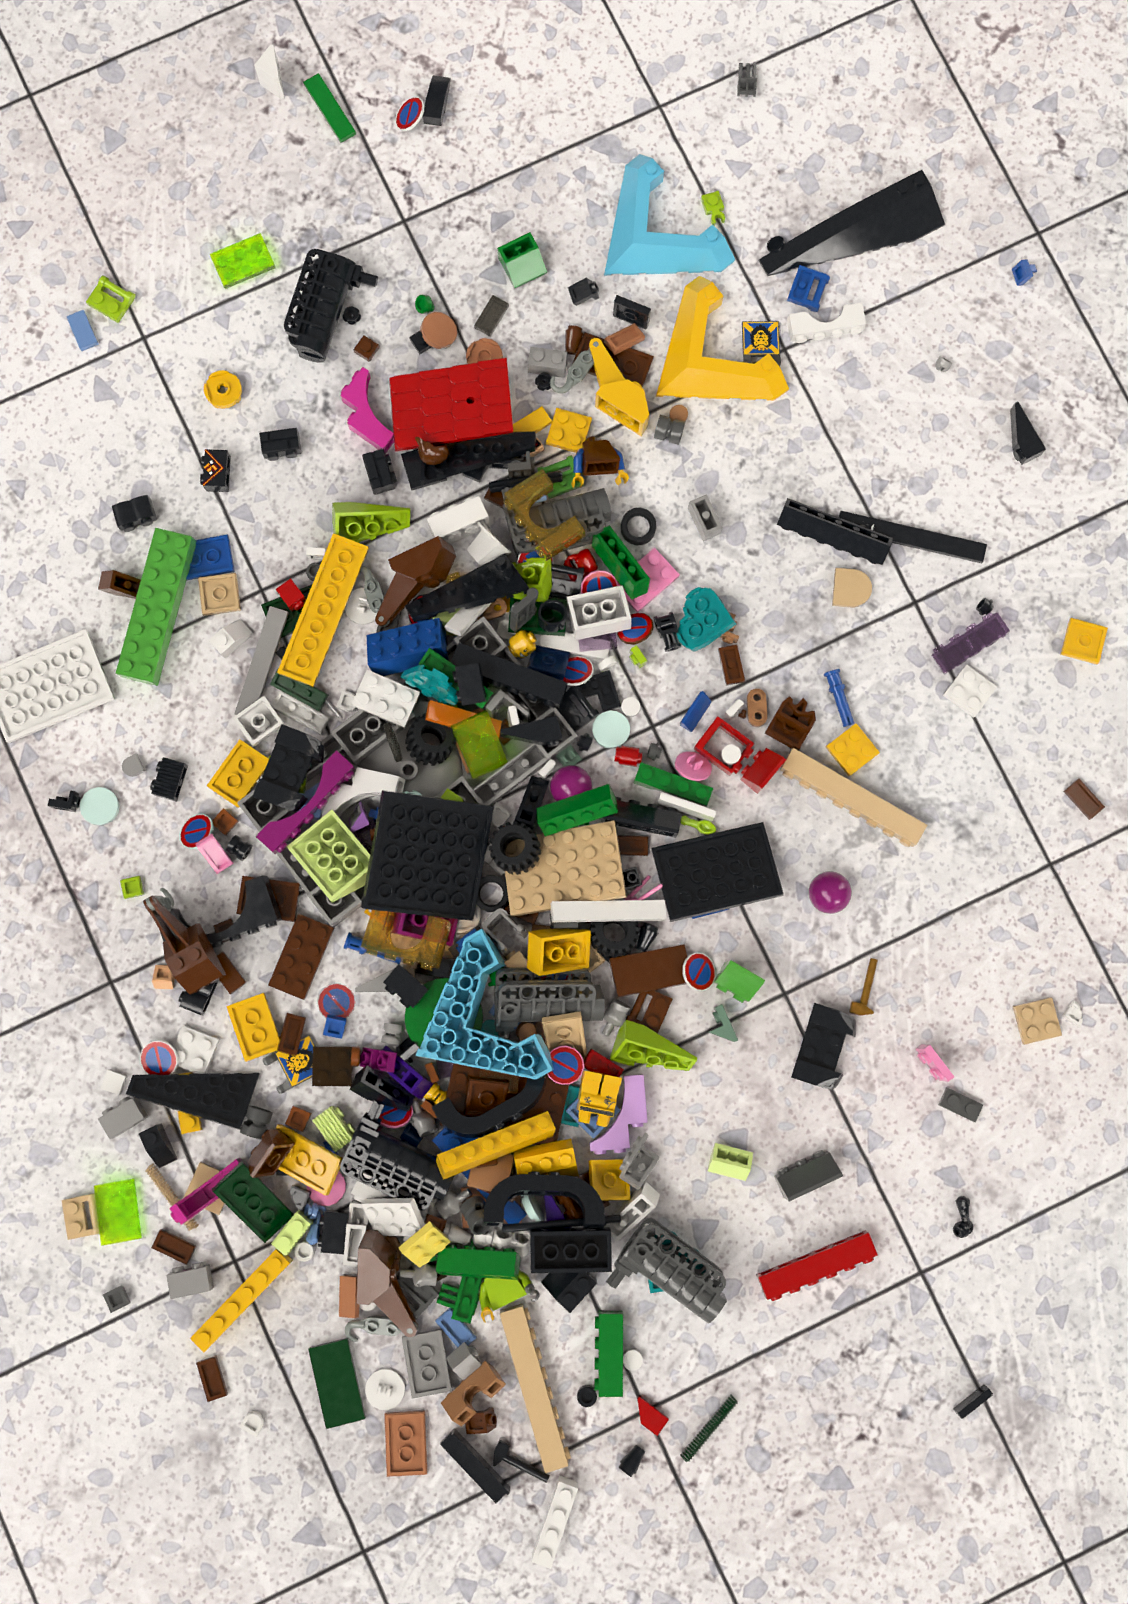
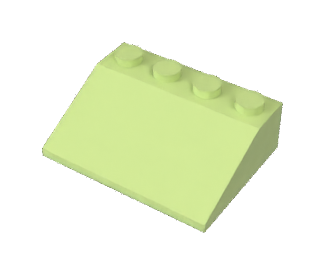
(332, 856)

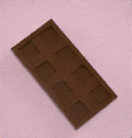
(301, 956)

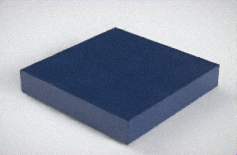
(549, 661)

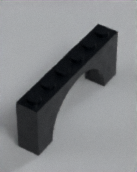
(258, 912)

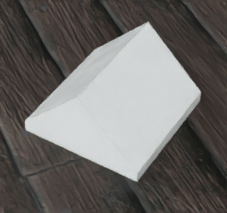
(269, 72)
(258, 721)

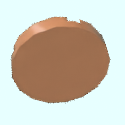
(438, 330)
(483, 350)

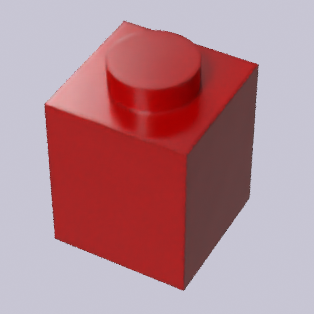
(291, 595)

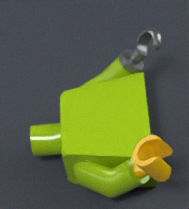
(500, 1292)

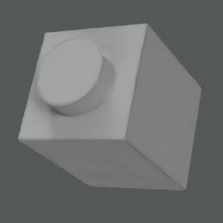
(464, 1360)

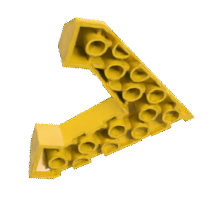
(691, 375)

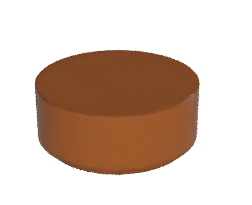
(355, 1056)

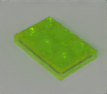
(242, 260)
(479, 744)
(117, 1211)

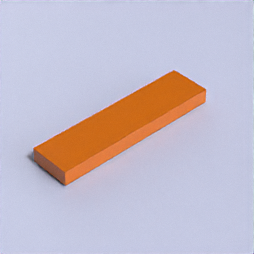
(450, 715)

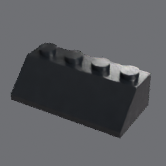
(646, 818)

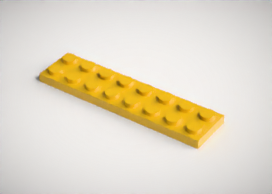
(323, 610)

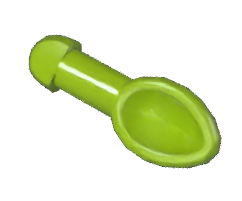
(704, 827)

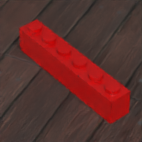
(817, 1265)

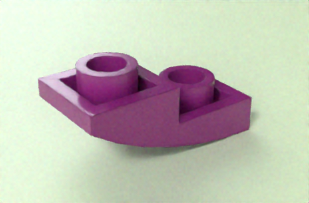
(378, 1059)

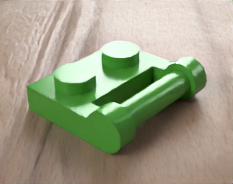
(565, 486)

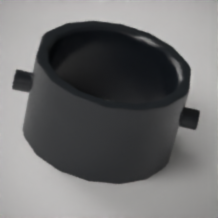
(556, 605)

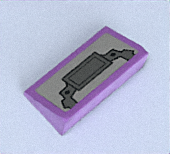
(358, 818)

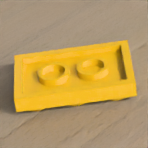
(238, 773)
(254, 1026)

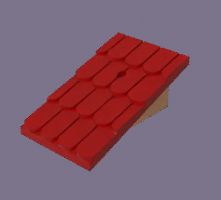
(451, 404)

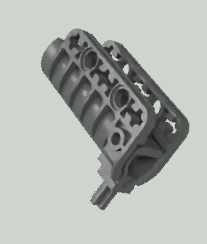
(589, 508)
(540, 998)
(670, 1271)

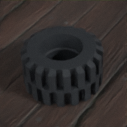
(424, 751)
(504, 837)
(612, 948)

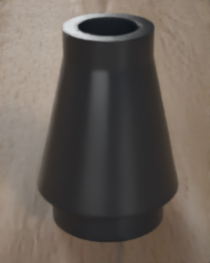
(646, 936)
(631, 1461)

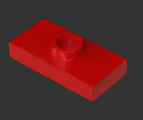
(599, 1064)

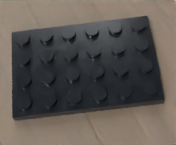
(717, 872)

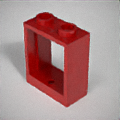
(720, 723)

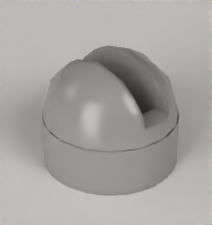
(942, 362)

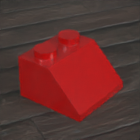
(762, 770)

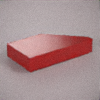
(651, 1417)

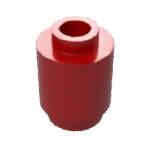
(628, 756)

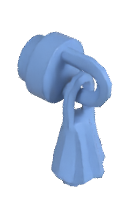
(312, 1212)

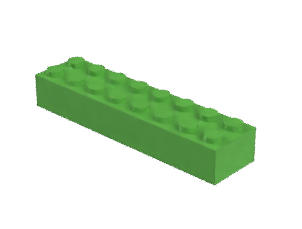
(156, 607)

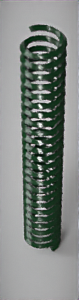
(720, 1419)

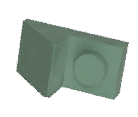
(725, 1030)

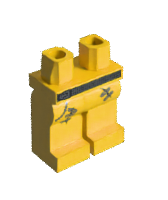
(598, 1103)

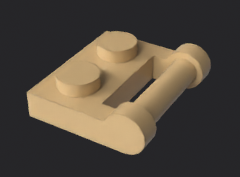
(76, 1218)

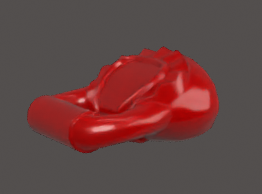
(582, 559)

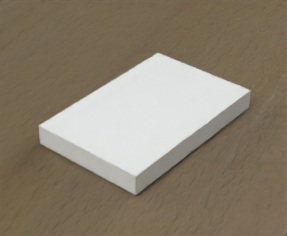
(686, 807)

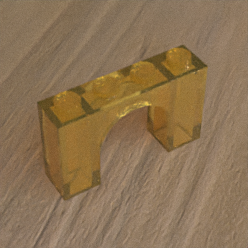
(548, 541)
(427, 952)

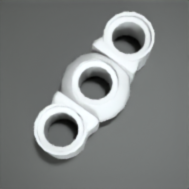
(497, 1239)

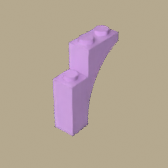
(632, 1112)

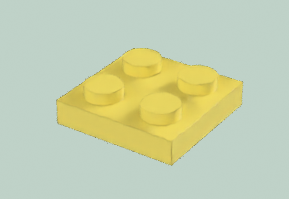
(424, 1244)

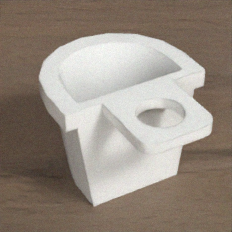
(487, 546)

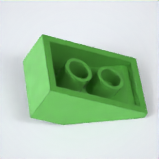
(738, 981)

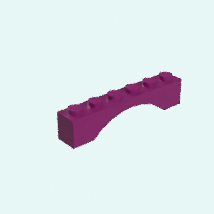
(334, 772)

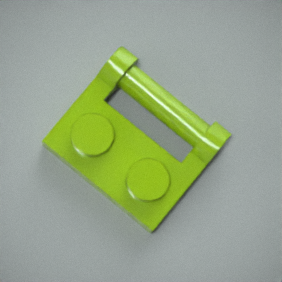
(107, 304)

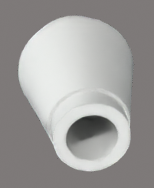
(456, 1234)

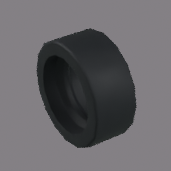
(643, 513)
(493, 879)

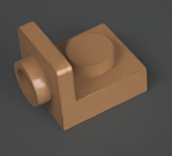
(730, 637)

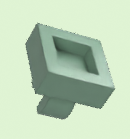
(569, 756)

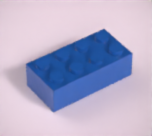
(405, 646)

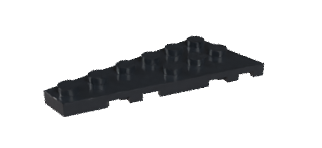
(479, 453)
(471, 590)
(206, 1096)

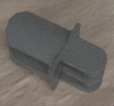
(747, 83)

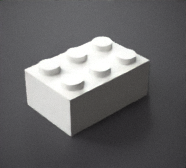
(459, 520)
(599, 612)

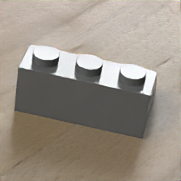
(807, 1175)

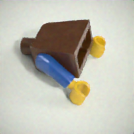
(598, 458)

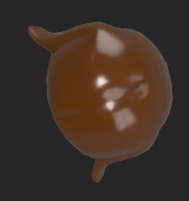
(432, 454)

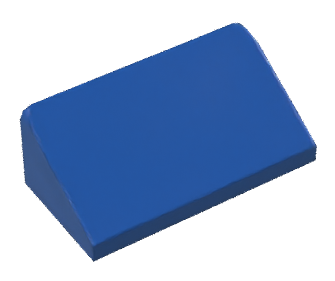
(695, 712)

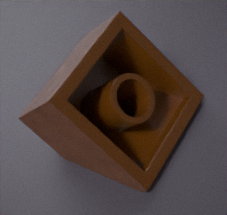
(269, 1153)

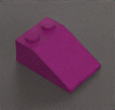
(414, 926)

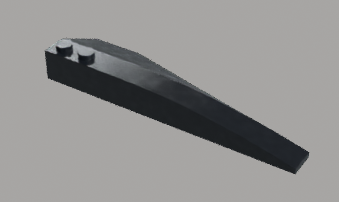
(881, 220)

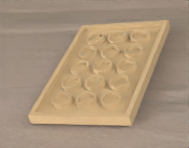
(572, 867)

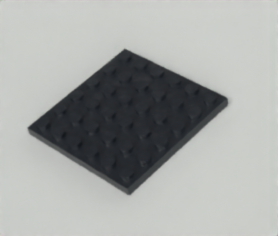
(427, 856)

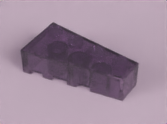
(970, 642)

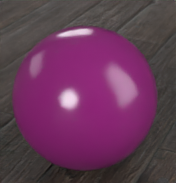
(569, 782)
(830, 892)

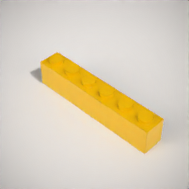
(495, 1145)
(240, 1299)

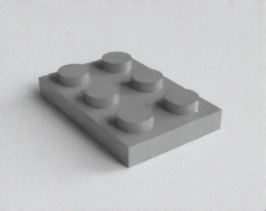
(426, 1363)

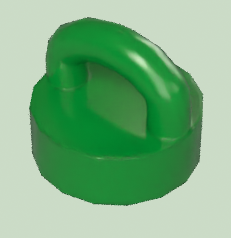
(424, 304)

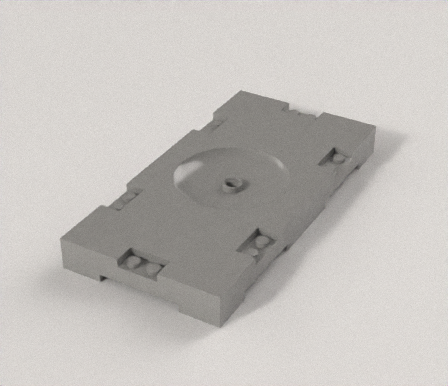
(365, 746)

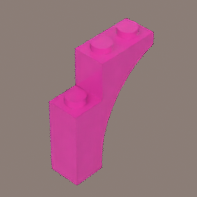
(363, 420)
(200, 1198)

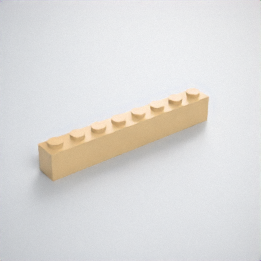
(853, 797)
(534, 1388)

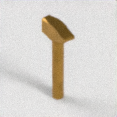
(861, 1008)

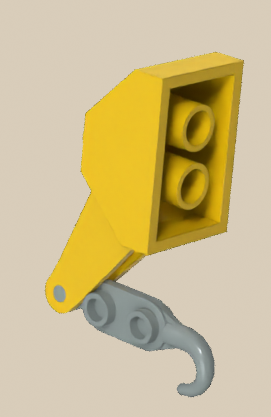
(616, 396)

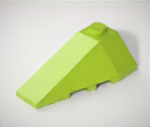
(367, 521)
(537, 575)
(642, 1045)

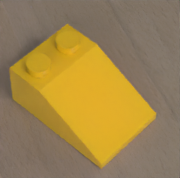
(558, 950)

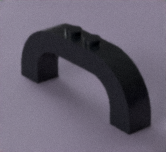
(493, 1119)
(544, 1185)

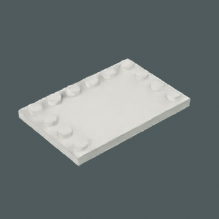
(51, 686)

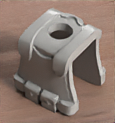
(493, 920)

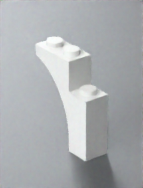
(365, 784)

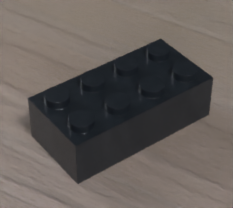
(570, 1250)

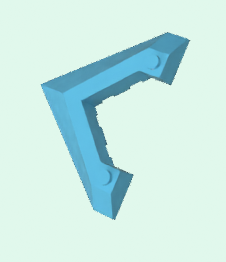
(639, 251)
(451, 1030)

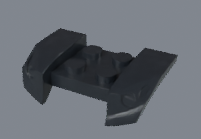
(288, 768)
(823, 1046)

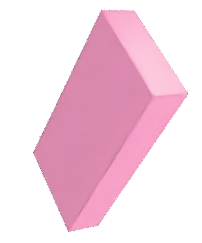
(214, 853)

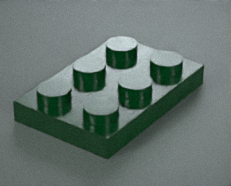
(550, 616)

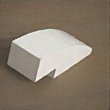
(355, 1230)

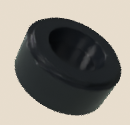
(586, 1396)

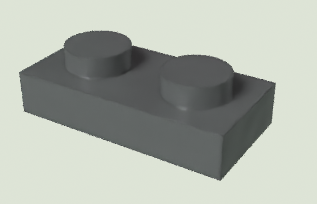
(960, 1104)

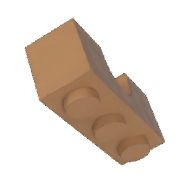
(459, 1401)

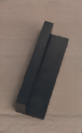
(475, 1465)

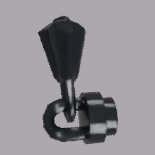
(961, 1228)

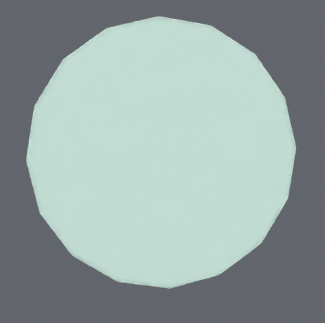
(611, 729)
(99, 806)
(532, 1208)

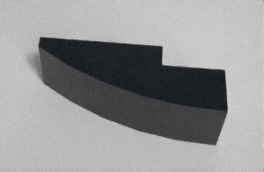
(436, 100)

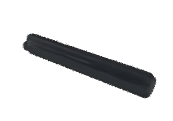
(497, 486)

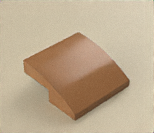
(488, 1177)

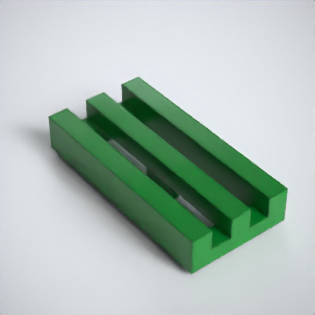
(449, 1296)

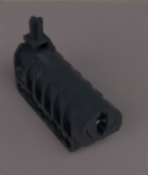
(321, 302)
(392, 1162)

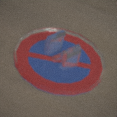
(336, 1000)

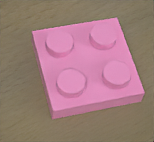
(937, 1067)

